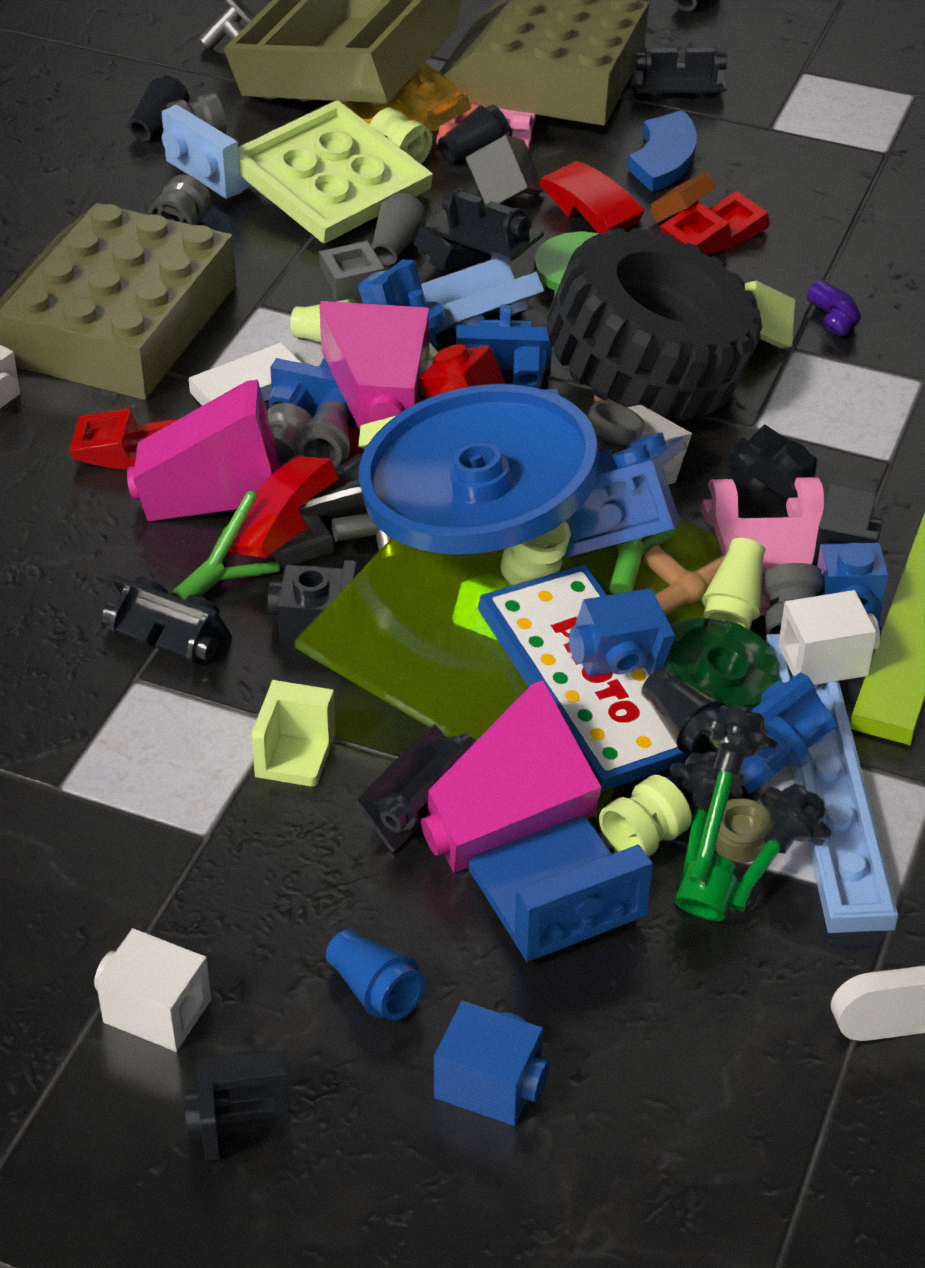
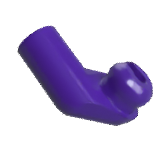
(838, 304)

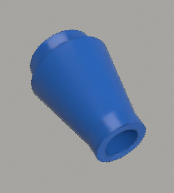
(379, 976)

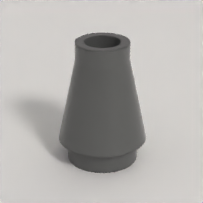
(397, 226)
(326, 434)

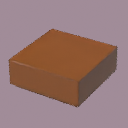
(682, 196)

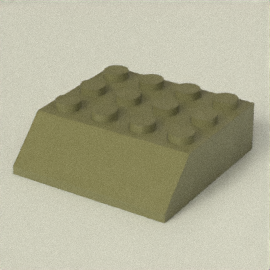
(338, 48)
(551, 56)
(116, 299)

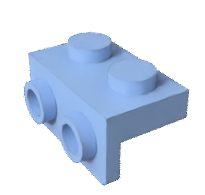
(202, 151)
(480, 292)

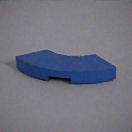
(667, 152)

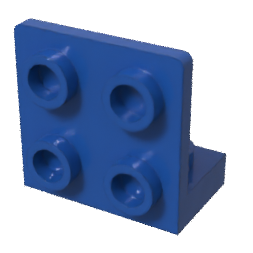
(628, 496)
(562, 886)

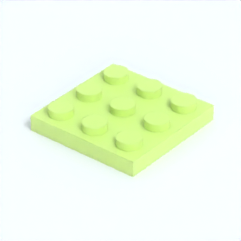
(330, 170)

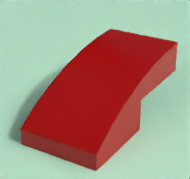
(594, 195)
(718, 227)
(111, 438)
(276, 511)

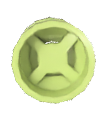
(405, 133)
(536, 557)
(651, 815)

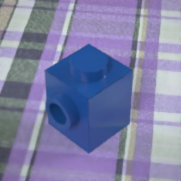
(490, 1063)

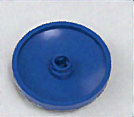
(479, 469)

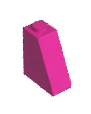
(375, 355)
(206, 457)
(511, 783)

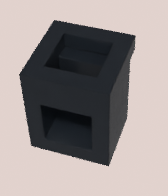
(847, 519)
(305, 595)

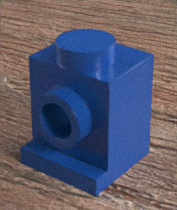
(855, 568)
(621, 634)

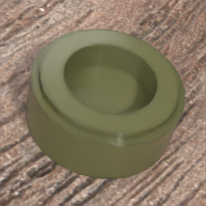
(743, 830)

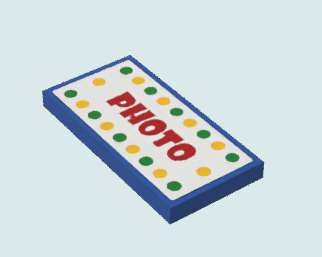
(604, 712)

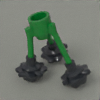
(712, 779)

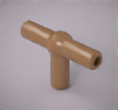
(684, 585)

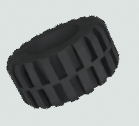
(653, 323)

